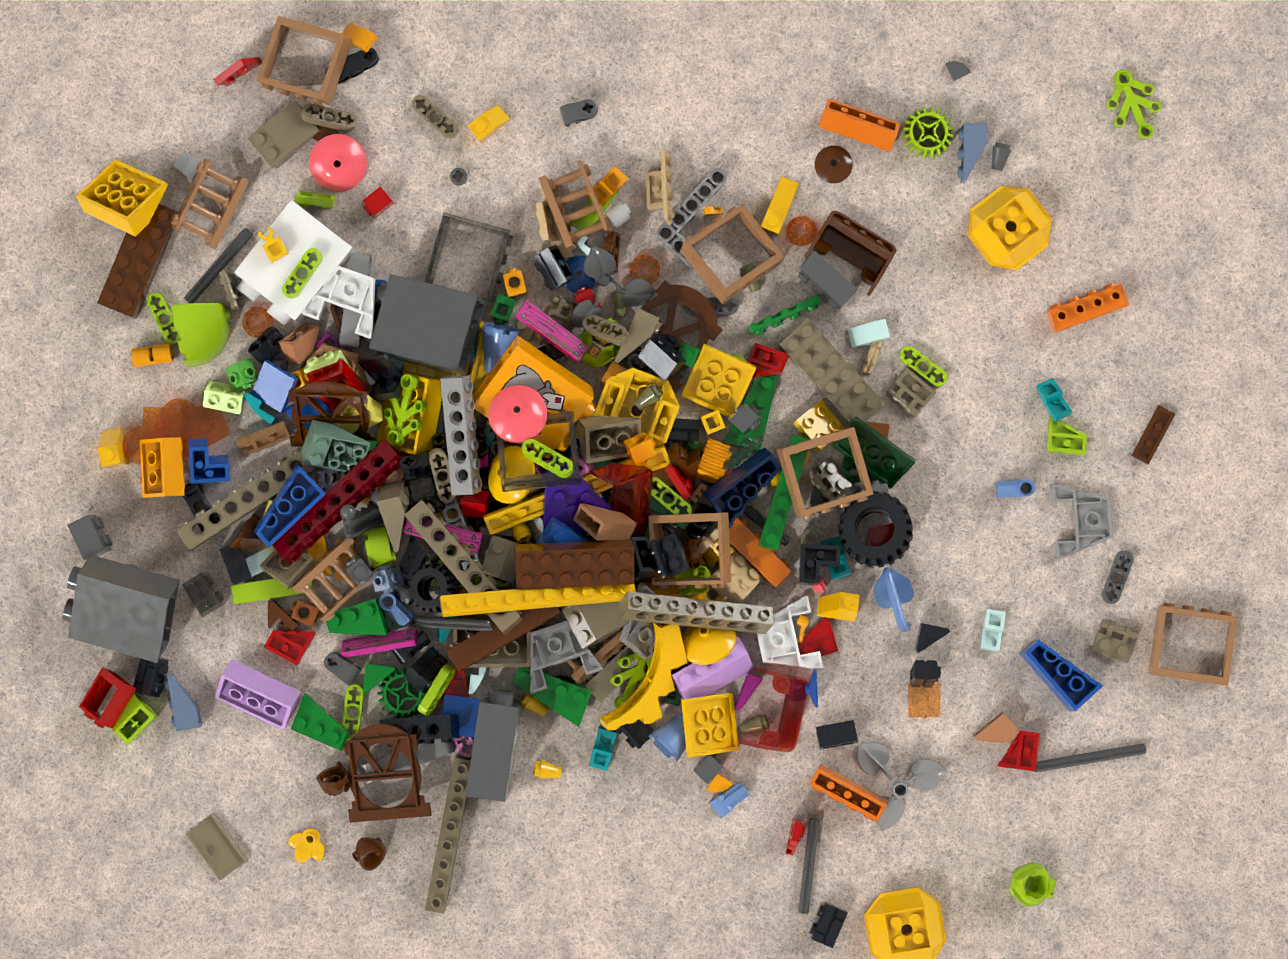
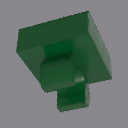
(672, 698)

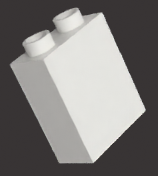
(298, 233)

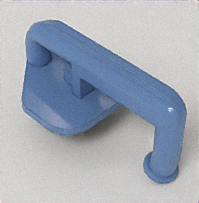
(893, 591)

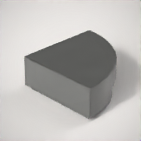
(957, 70)

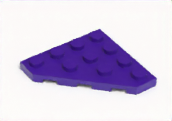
(564, 501)

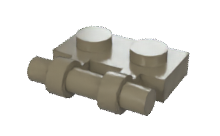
(229, 282)
(554, 313)
(914, 388)
(832, 476)
(1114, 647)

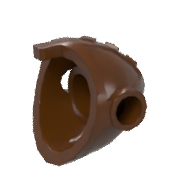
(692, 553)
(336, 780)
(369, 853)

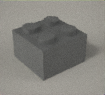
(90, 536)

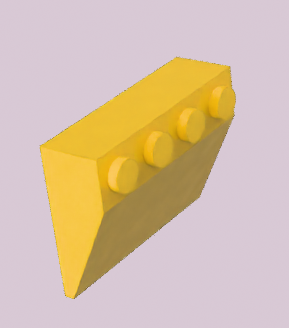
(122, 197)
(417, 441)

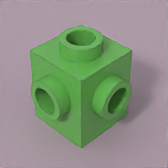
(242, 374)

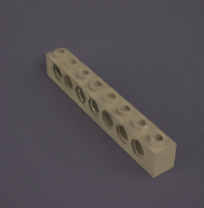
(416, 517)
(227, 519)
(696, 612)
(449, 836)

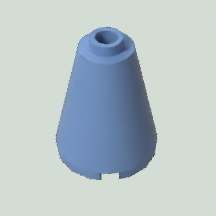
(496, 341)
(671, 737)

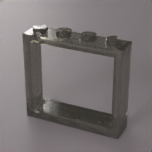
(440, 241)
(547, 479)

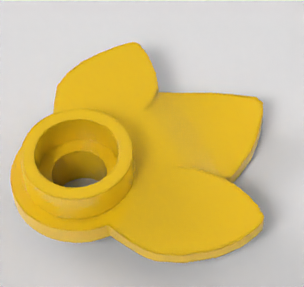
(305, 848)

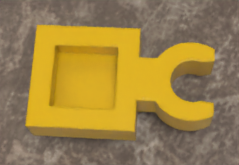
(274, 246)

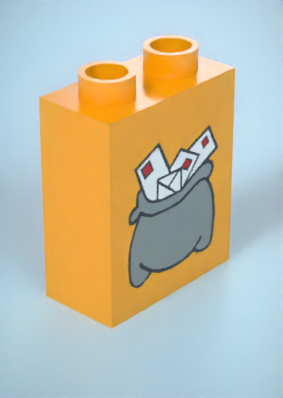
(558, 387)

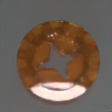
(805, 239)
(645, 260)
(249, 319)

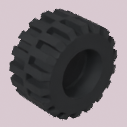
(420, 586)

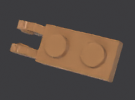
(263, 438)

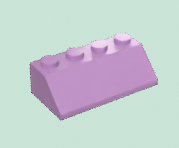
(703, 680)
(257, 694)

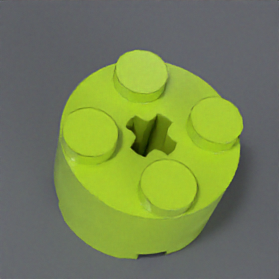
(378, 547)

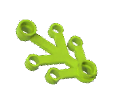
(1132, 101)
(397, 435)
(635, 672)

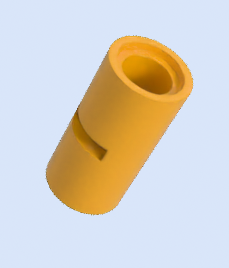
(152, 355)

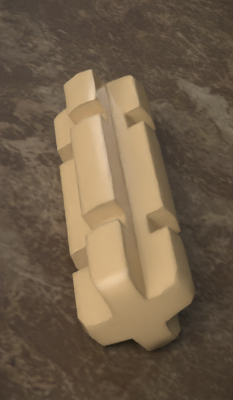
(871, 357)

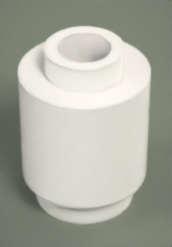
(618, 215)

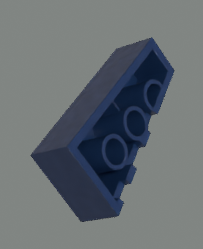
(742, 484)

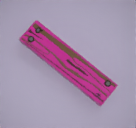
(551, 331)
(467, 538)
(379, 643)

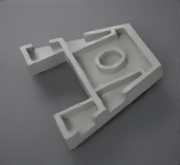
(1091, 519)
(638, 634)
(553, 647)

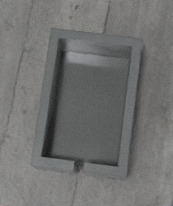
(826, 281)

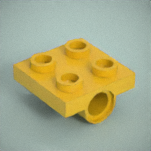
(817, 422)

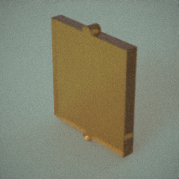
(924, 701)

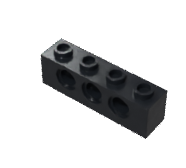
(447, 724)

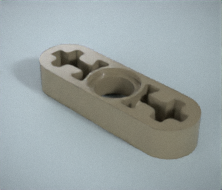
(427, 103)
(321, 121)
(623, 335)
(436, 469)

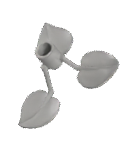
(925, 772)

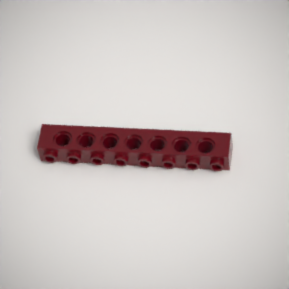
(341, 493)

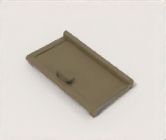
(216, 847)

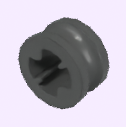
(463, 179)

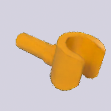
(802, 622)

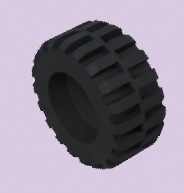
(881, 554)

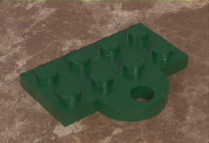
(881, 457)

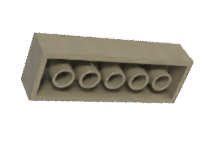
(830, 373)

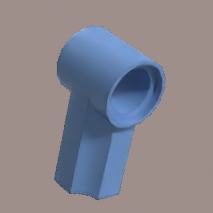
(1013, 488)
(397, 610)
(726, 801)

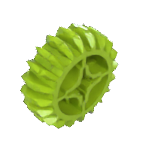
(916, 144)

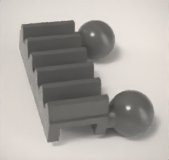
(356, 521)

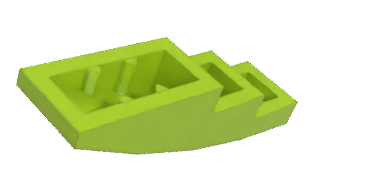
(260, 591)

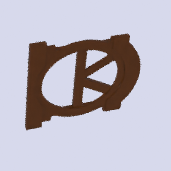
(700, 306)
(314, 390)
(362, 808)

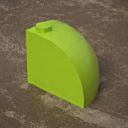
(202, 330)

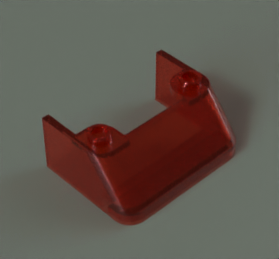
(630, 492)
(791, 717)

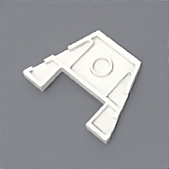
(348, 291)
(780, 642)

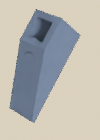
(973, 142)
(185, 709)

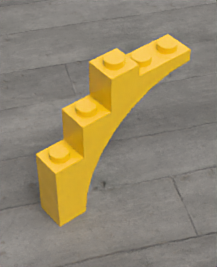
(658, 682)

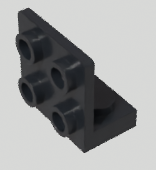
(386, 377)

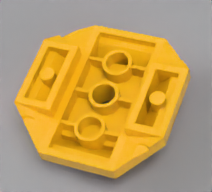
(989, 231)
(625, 388)
(902, 907)

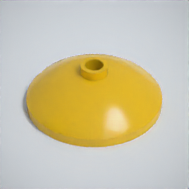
(516, 465)
(707, 645)

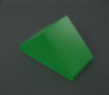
(375, 674)

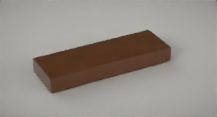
(1153, 434)

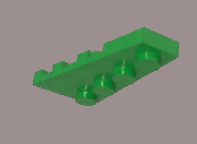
(792, 313)
(761, 397)
(561, 696)

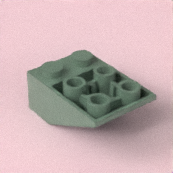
(332, 447)

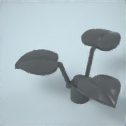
(598, 266)

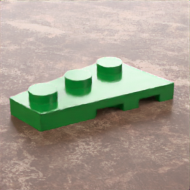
(359, 619)
(317, 724)

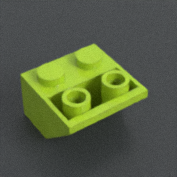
(134, 719)

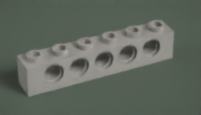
(455, 443)

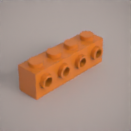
(859, 125)
(1087, 308)
(761, 559)
(848, 792)

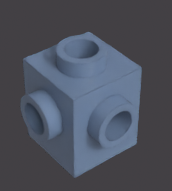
(387, 579)

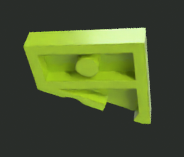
(1064, 439)

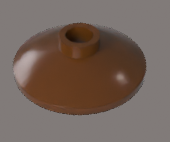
(829, 173)

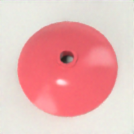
(339, 148)
(521, 425)

